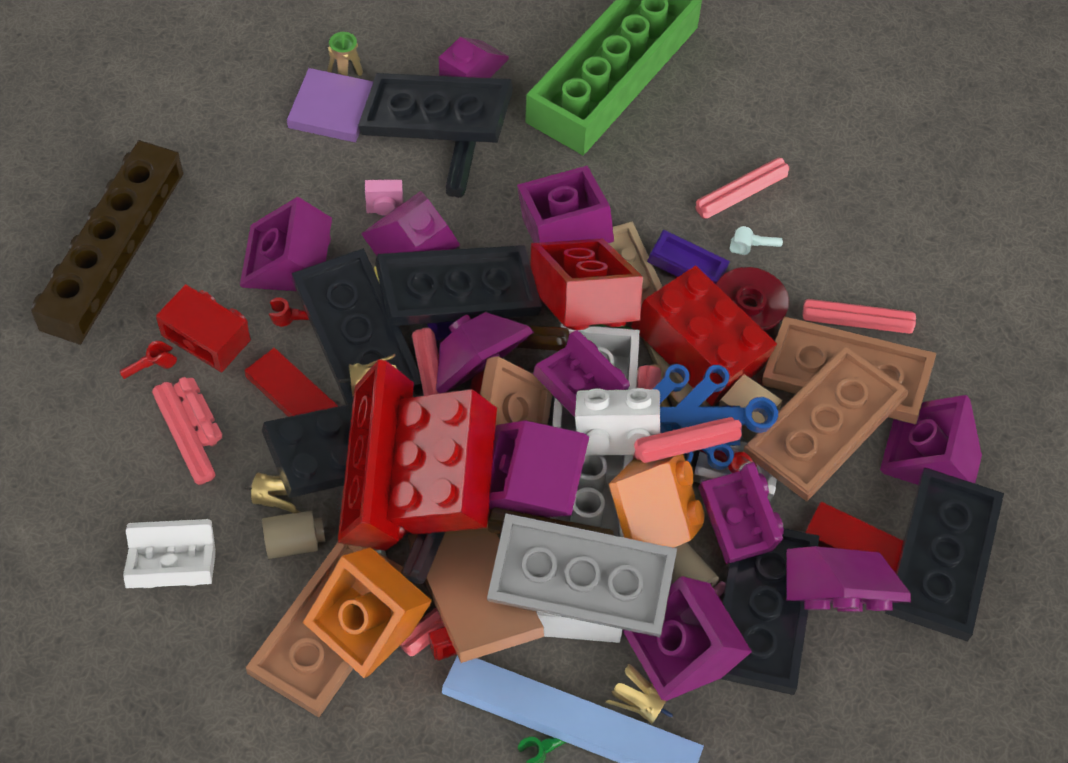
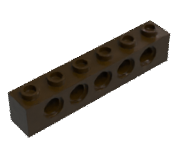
(107, 242)

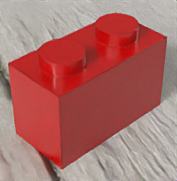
(204, 327)

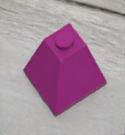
(411, 228)
(470, 345)
(940, 440)

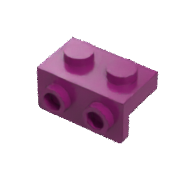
(578, 369)
(742, 514)

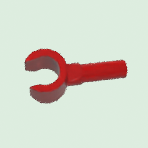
(287, 315)
(156, 354)
(739, 459)

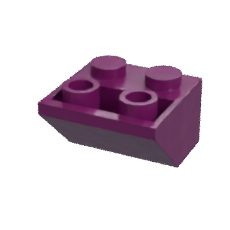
(536, 468)
(843, 579)

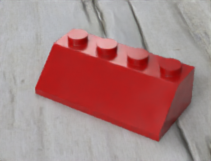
(371, 458)

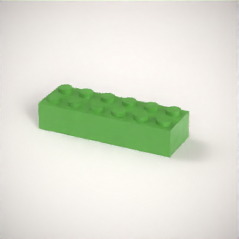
(608, 68)

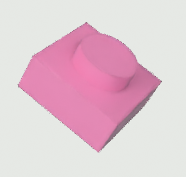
(383, 196)

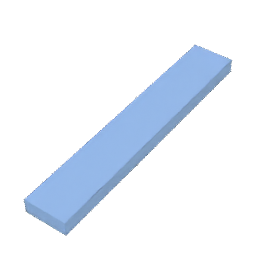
(565, 715)

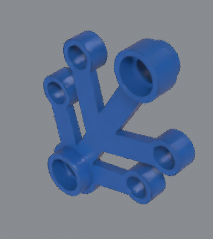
(689, 413)

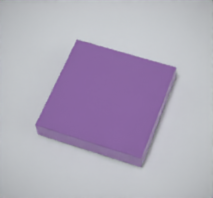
(329, 105)

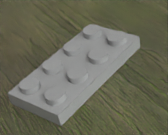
(582, 575)

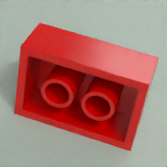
(586, 283)
(702, 327)
(442, 462)

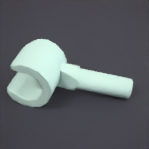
(744, 238)

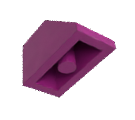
(471, 59)

